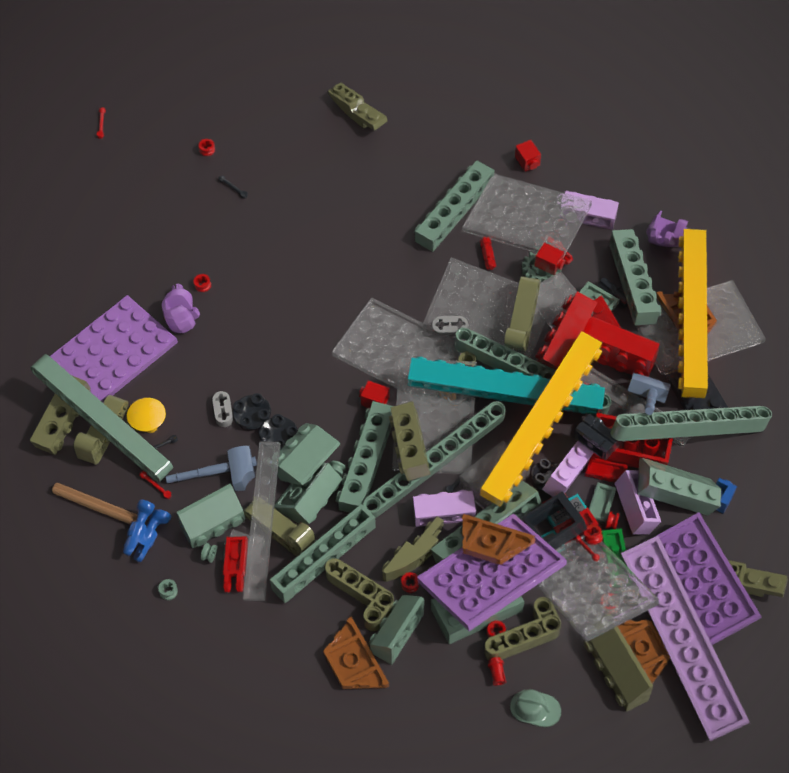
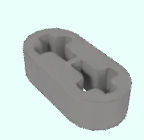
(449, 320)
(218, 410)

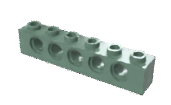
(453, 206)
(634, 277)
(379, 414)
(521, 503)
(329, 546)

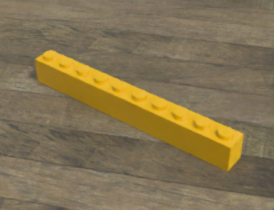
(694, 314)
(540, 419)

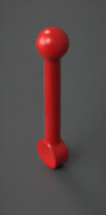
(100, 134)
(167, 494)
(595, 557)

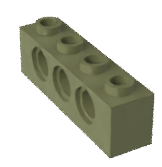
(41, 437)
(410, 441)

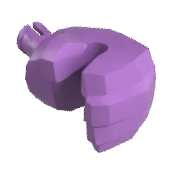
(665, 232)
(179, 310)

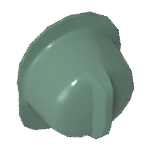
(535, 708)

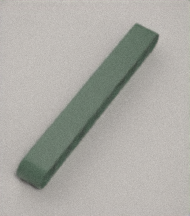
(507, 356)
(101, 418)
(690, 423)
(442, 453)

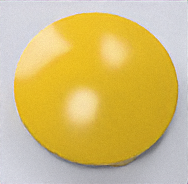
(146, 415)

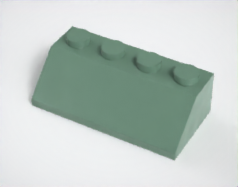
(678, 487)

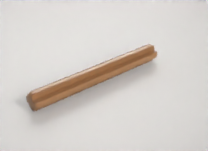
(94, 503)

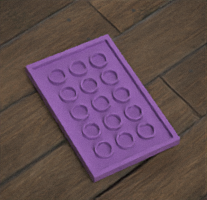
(115, 348)
(708, 579)
(478, 588)

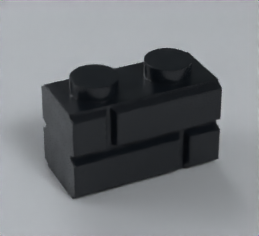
(596, 437)

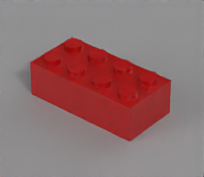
(567, 327)
(622, 348)
(631, 451)

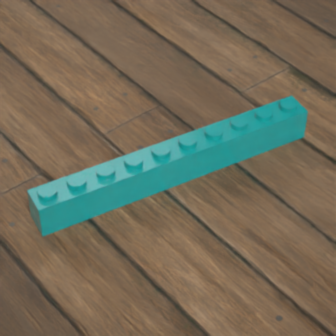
(496, 384)

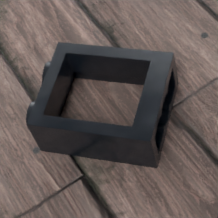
(550, 507)

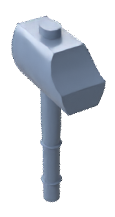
(650, 388)
(240, 464)

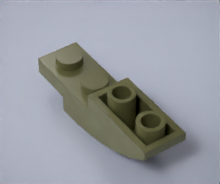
(356, 108)
(412, 556)
(760, 582)

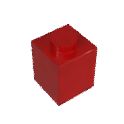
(527, 155)
(549, 259)
(374, 392)

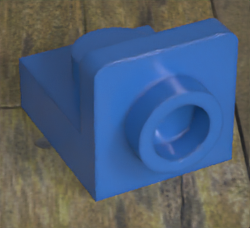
(727, 493)

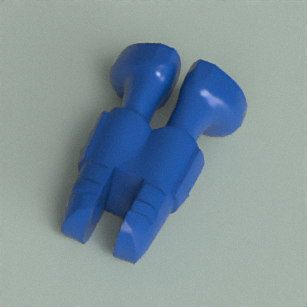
(143, 535)

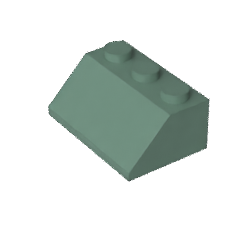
(305, 453)
(305, 501)
(211, 516)
(397, 628)

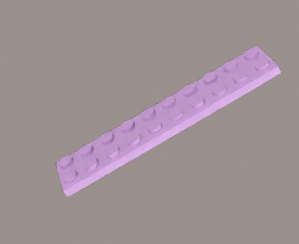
(687, 641)

